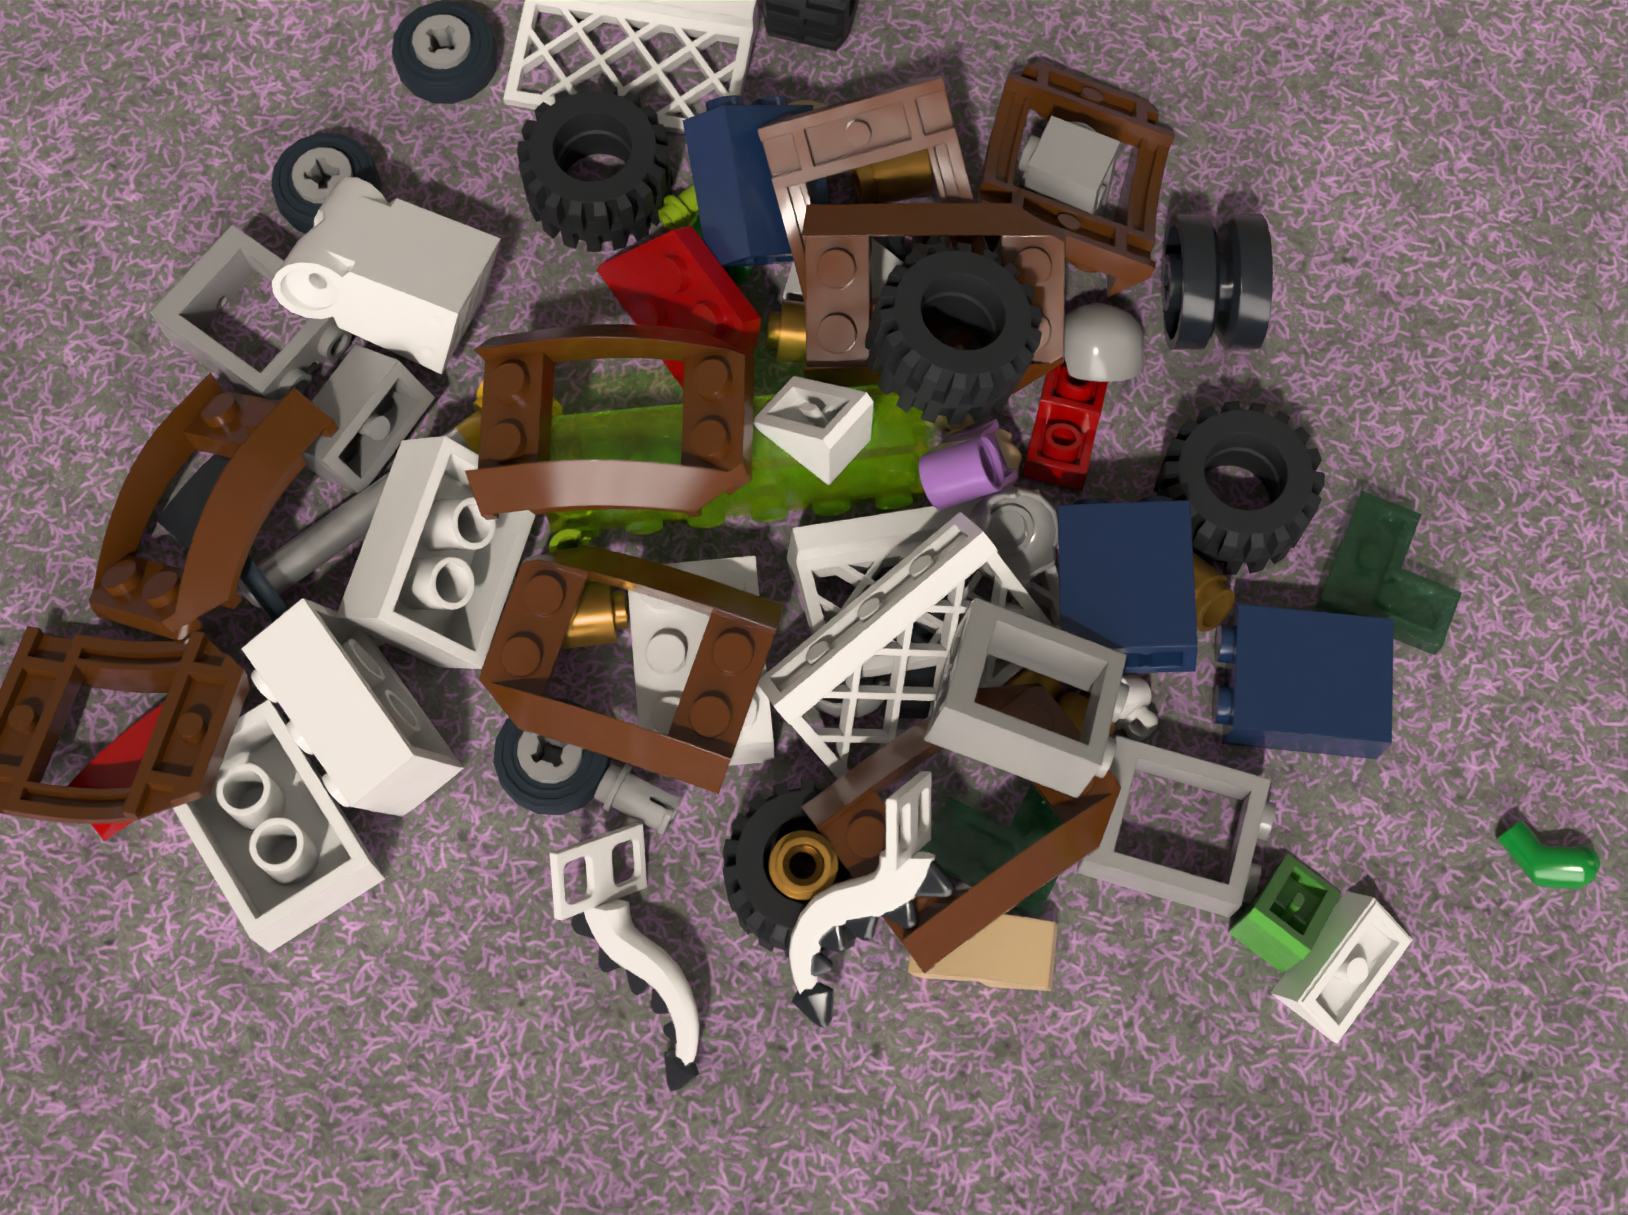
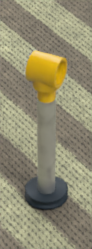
(336, 531)

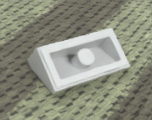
(1344, 965)

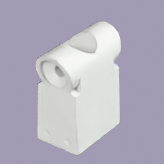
(389, 273)

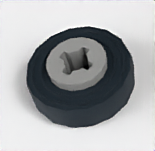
(444, 74)
(310, 161)
(554, 784)

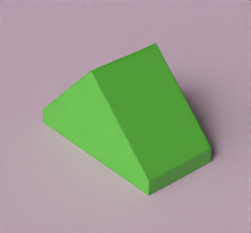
(1286, 914)

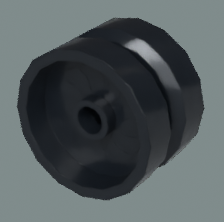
(1216, 281)

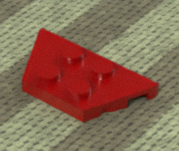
(682, 286)

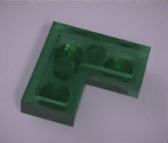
(1370, 579)
(975, 845)

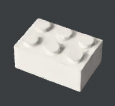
(431, 563)
(665, 649)
(350, 711)
(276, 834)

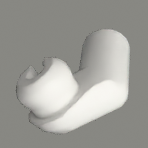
(1135, 717)

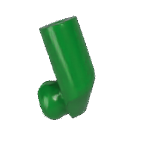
(1550, 865)

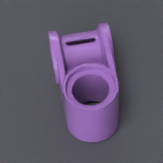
(965, 466)

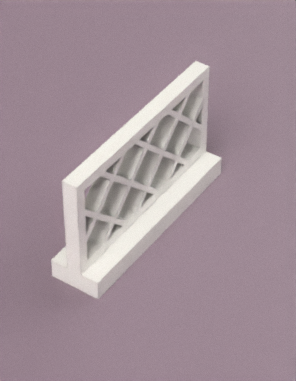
(705, 19)
(881, 542)
(874, 621)

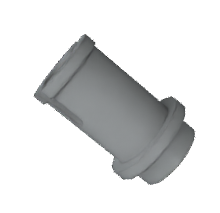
(637, 798)

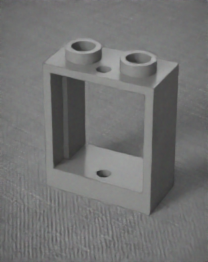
(209, 289)
(1013, 743)
(1168, 883)

